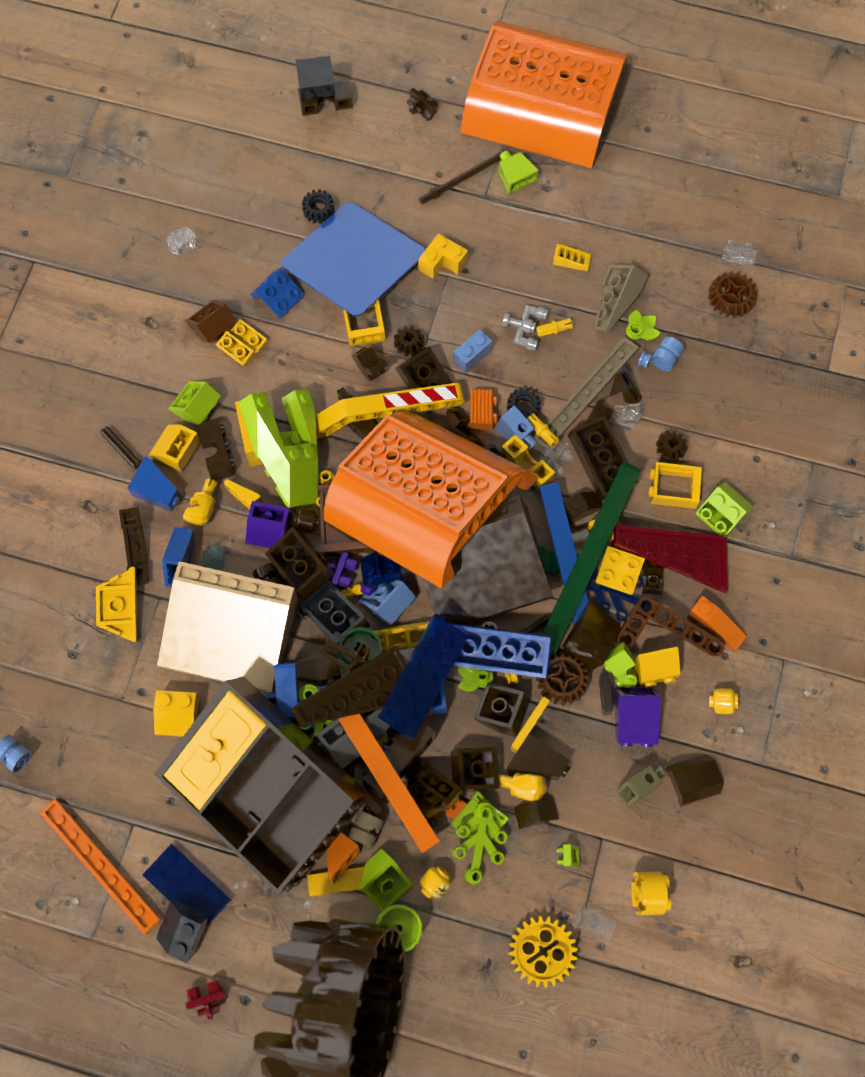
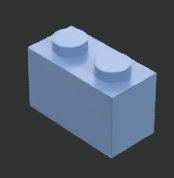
(472, 351)

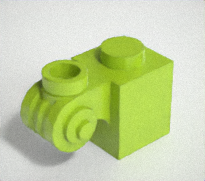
(619, 663)

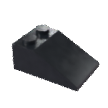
(333, 612)

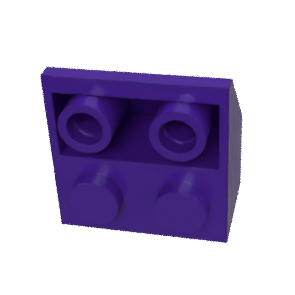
(266, 524)

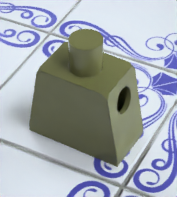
(641, 785)

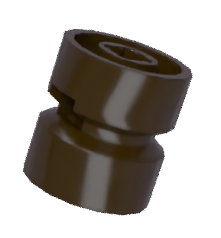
(267, 572)

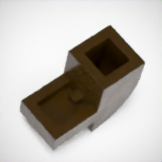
(369, 363)

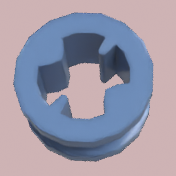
(644, 360)

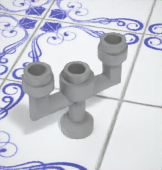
(525, 325)

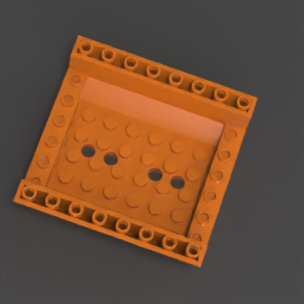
(537, 106)
(402, 509)

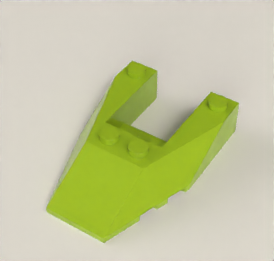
(290, 455)

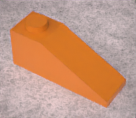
(716, 623)

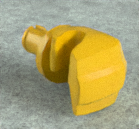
(201, 514)
(525, 786)

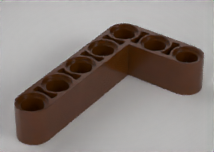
(668, 624)

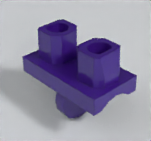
(345, 563)

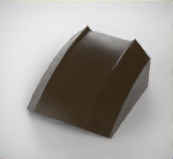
(695, 779)

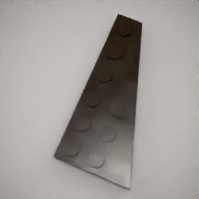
(354, 693)

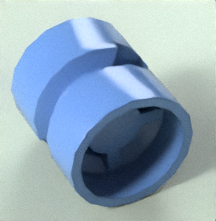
(667, 353)
(13, 755)

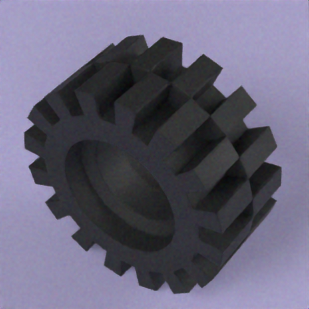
(317, 197)
(526, 396)

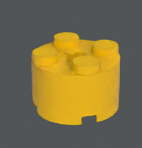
(650, 893)

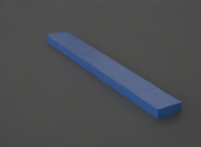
(561, 536)

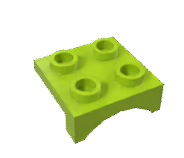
(468, 812)

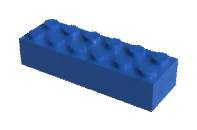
(505, 651)

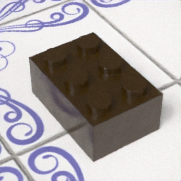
(299, 563)

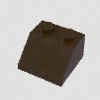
(502, 709)
(475, 768)

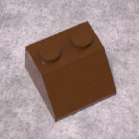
(211, 321)

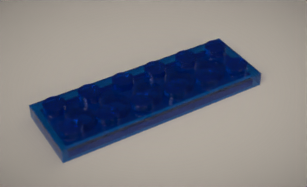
(423, 676)

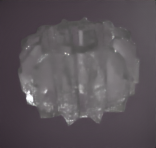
(182, 241)

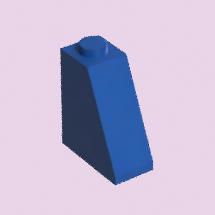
(153, 486)
(178, 549)
(287, 688)

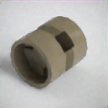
(365, 830)

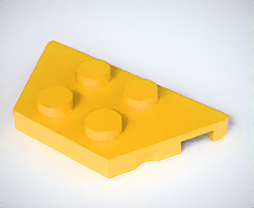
(118, 605)

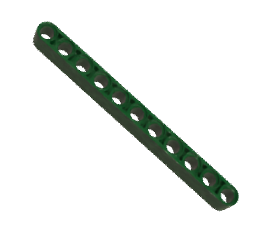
(590, 553)

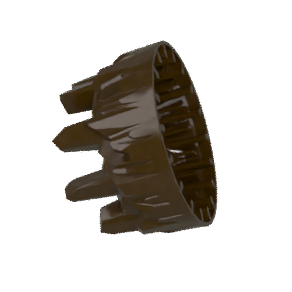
(346, 1002)

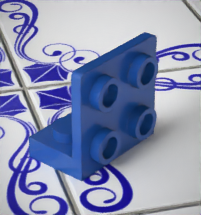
(278, 292)

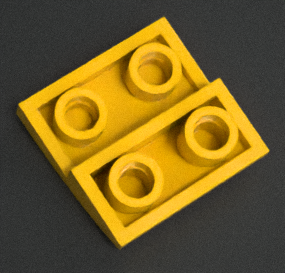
(242, 342)

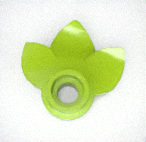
(643, 325)
(471, 678)

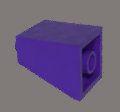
(637, 716)

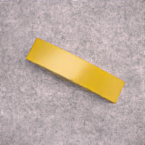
(401, 636)

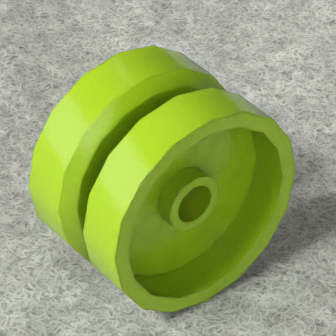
(407, 919)

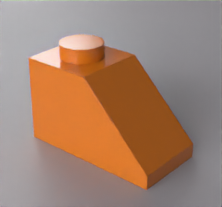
(340, 856)

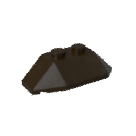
(431, 789)

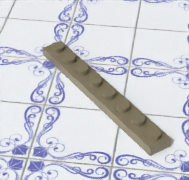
(589, 389)

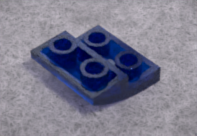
(380, 570)

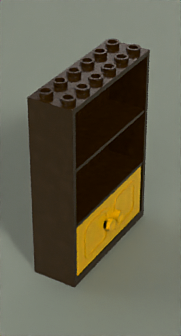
(261, 784)

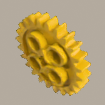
(554, 968)

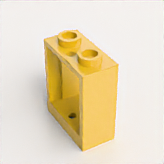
(366, 335)
(680, 471)

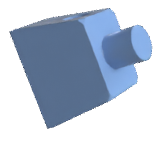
(516, 424)

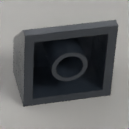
(315, 77)
(181, 930)

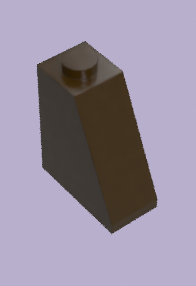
(539, 759)

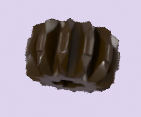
(415, 338)
(679, 446)

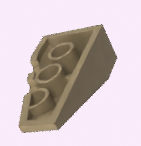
(621, 288)

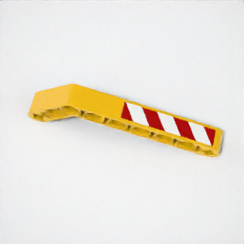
(385, 404)

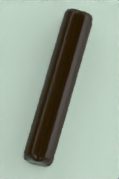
(120, 447)

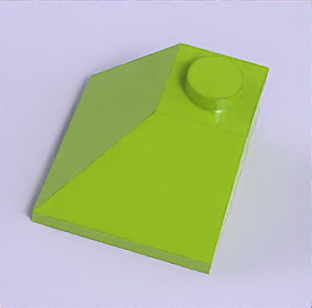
(384, 880)

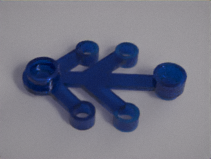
(615, 597)

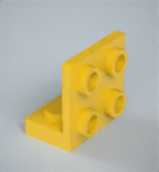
(620, 570)

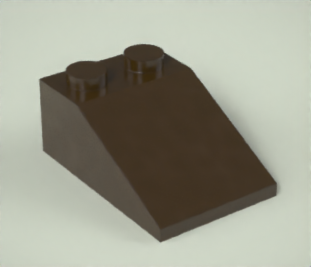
(423, 371)
(592, 636)

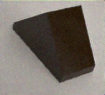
(536, 813)

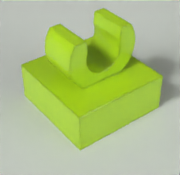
(571, 856)

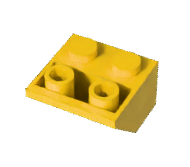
(175, 446)

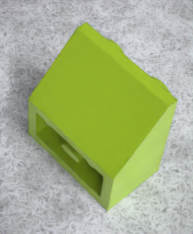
(724, 509)

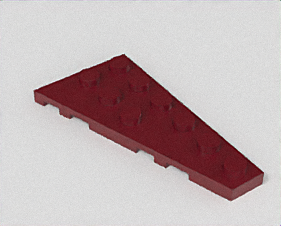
(688, 554)

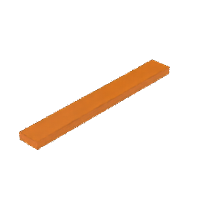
(389, 781)
(100, 866)

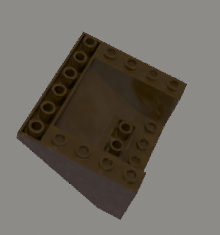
(494, 569)

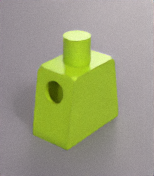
(516, 171)

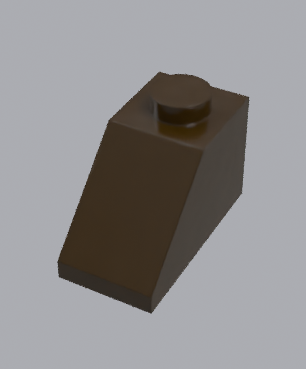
(581, 506)

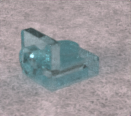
(214, 557)

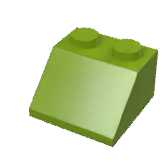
(195, 402)

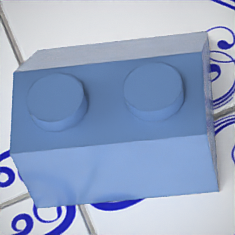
(388, 601)

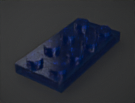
(185, 883)

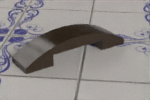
(458, 423)
(135, 543)

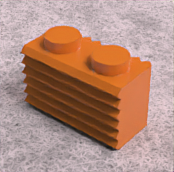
(482, 409)

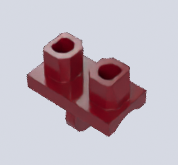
(196, 1000)

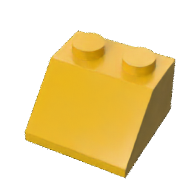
(657, 667)
(174, 712)

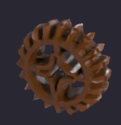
(730, 300)
(570, 678)

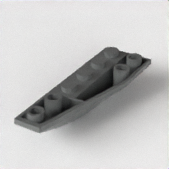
(339, 743)

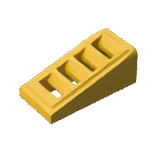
(568, 251)
(242, 494)

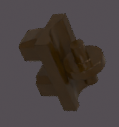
(419, 103)

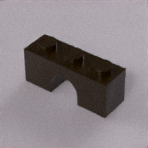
(341, 99)
(219, 464)

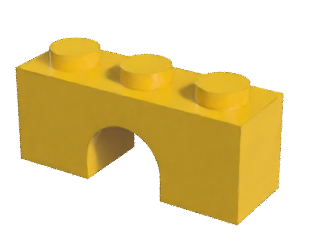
(518, 453)

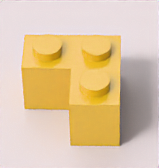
(442, 253)

